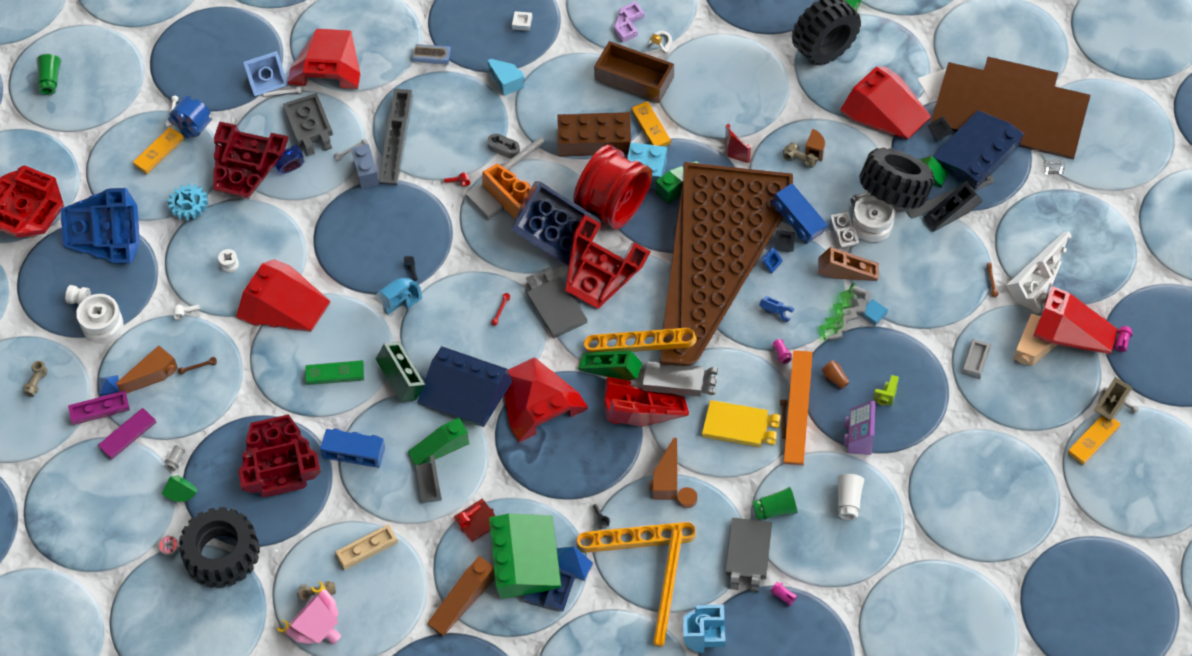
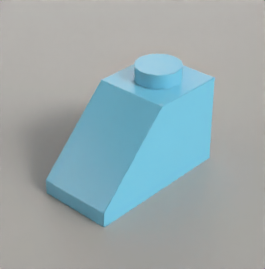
(506, 76)

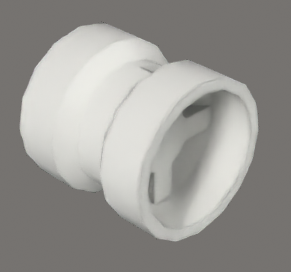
(76, 295)

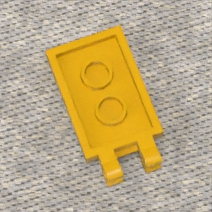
(740, 424)

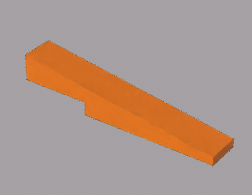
(798, 407)

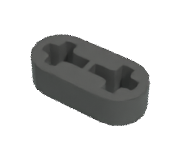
(503, 146)

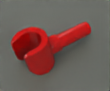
(462, 178)
(464, 519)

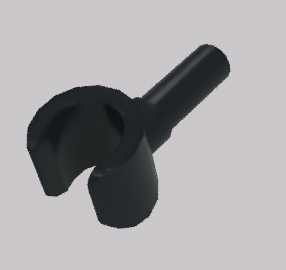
(409, 262)
(600, 516)

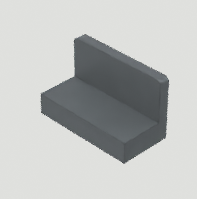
(428, 481)

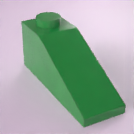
(670, 184)
(611, 364)
(440, 442)

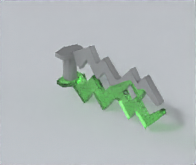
(842, 319)

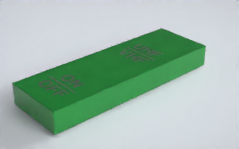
(334, 372)

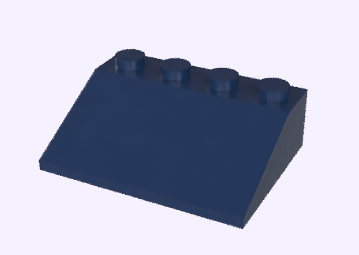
(978, 148)
(549, 221)
(464, 386)

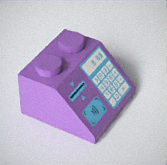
(860, 429)

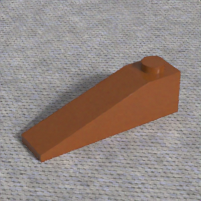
(463, 595)

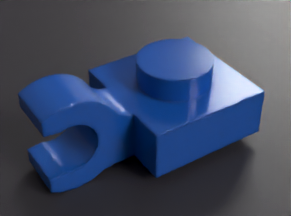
(774, 306)

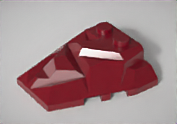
(243, 159)
(277, 458)

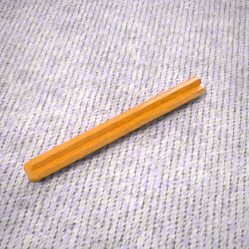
(667, 589)

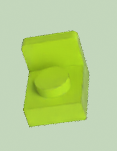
(887, 396)

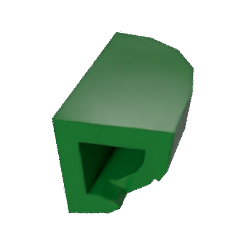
(179, 489)

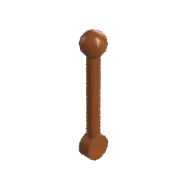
(994, 293)

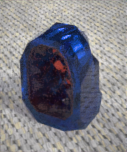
(290, 160)

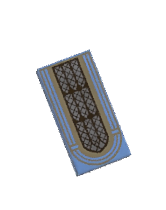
(431, 54)

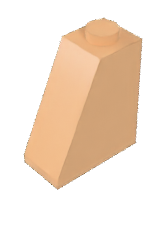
(1031, 348)

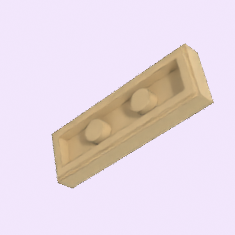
(366, 547)

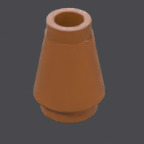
(835, 374)

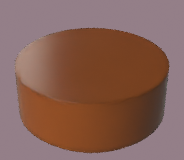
(687, 497)

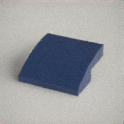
(555, 598)

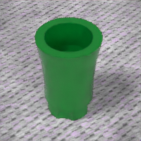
(48, 71)
(775, 504)

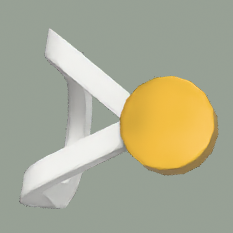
(656, 39)

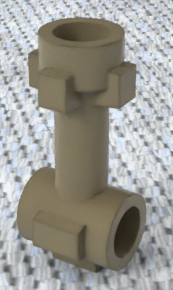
(791, 151)
(40, 371)
(305, 592)

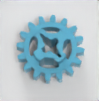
(188, 202)

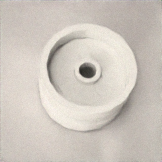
(873, 218)
(100, 318)

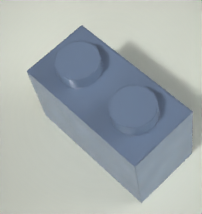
(365, 166)

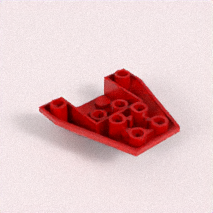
(327, 55)
(885, 104)
(1074, 324)

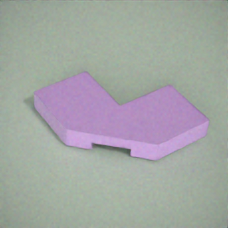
(623, 26)

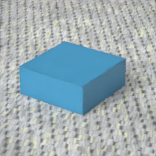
(874, 312)

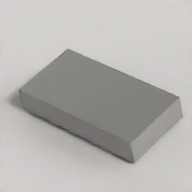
(484, 201)
(976, 358)

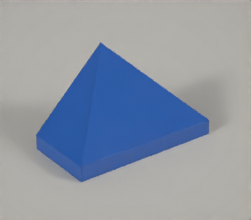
(574, 561)

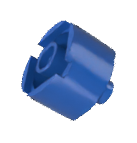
(190, 117)

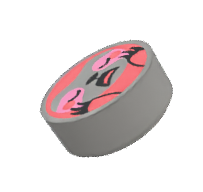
(168, 546)

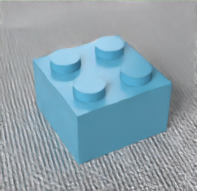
(650, 155)

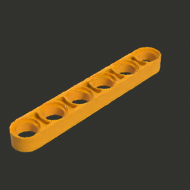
(640, 337)
(635, 533)

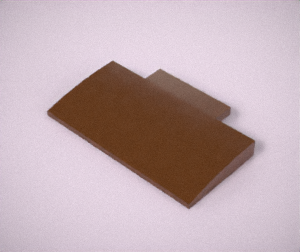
(1018, 95)

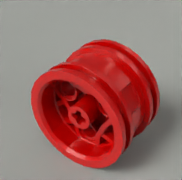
(612, 186)

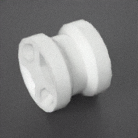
(228, 265)

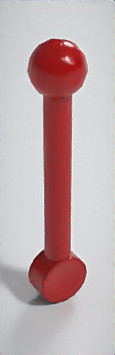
(506, 297)

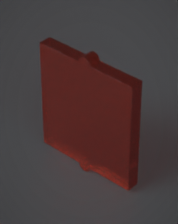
(480, 520)

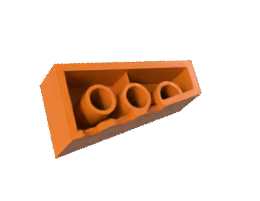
(505, 188)

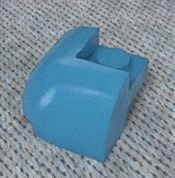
(398, 293)
(704, 627)

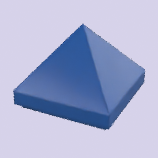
(772, 260)
(108, 385)

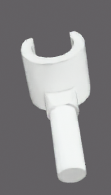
(179, 311)

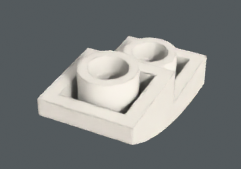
(844, 230)

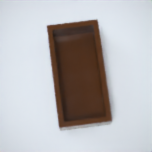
(634, 71)
(591, 131)

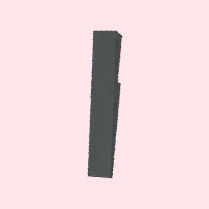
(396, 136)

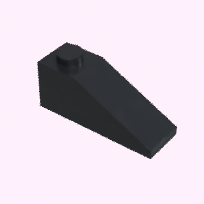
(953, 207)

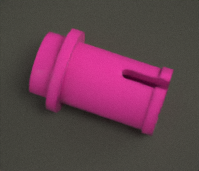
(1124, 335)
(783, 354)
(783, 593)

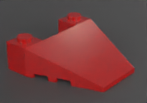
(595, 271)

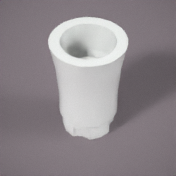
(849, 495)

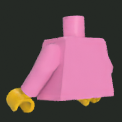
(314, 620)

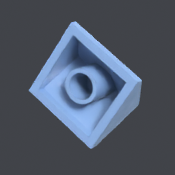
(265, 73)

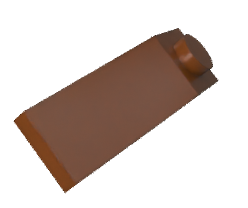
(844, 265)
(150, 370)
(665, 475)

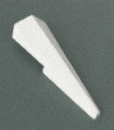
(1033, 281)

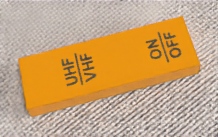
(650, 124)
(158, 150)
(1093, 439)

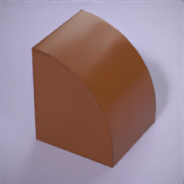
(815, 145)

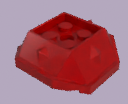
(28, 202)

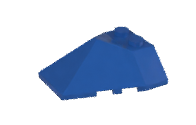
(103, 225)

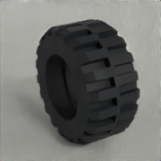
(826, 30)
(896, 178)
(212, 525)

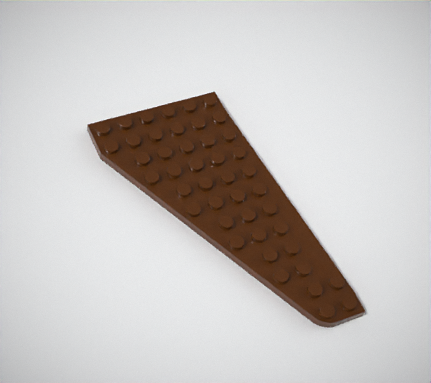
(717, 241)

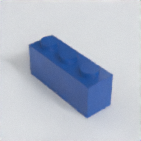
(799, 213)
(352, 447)

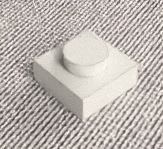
(522, 21)

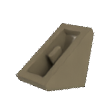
(1113, 399)

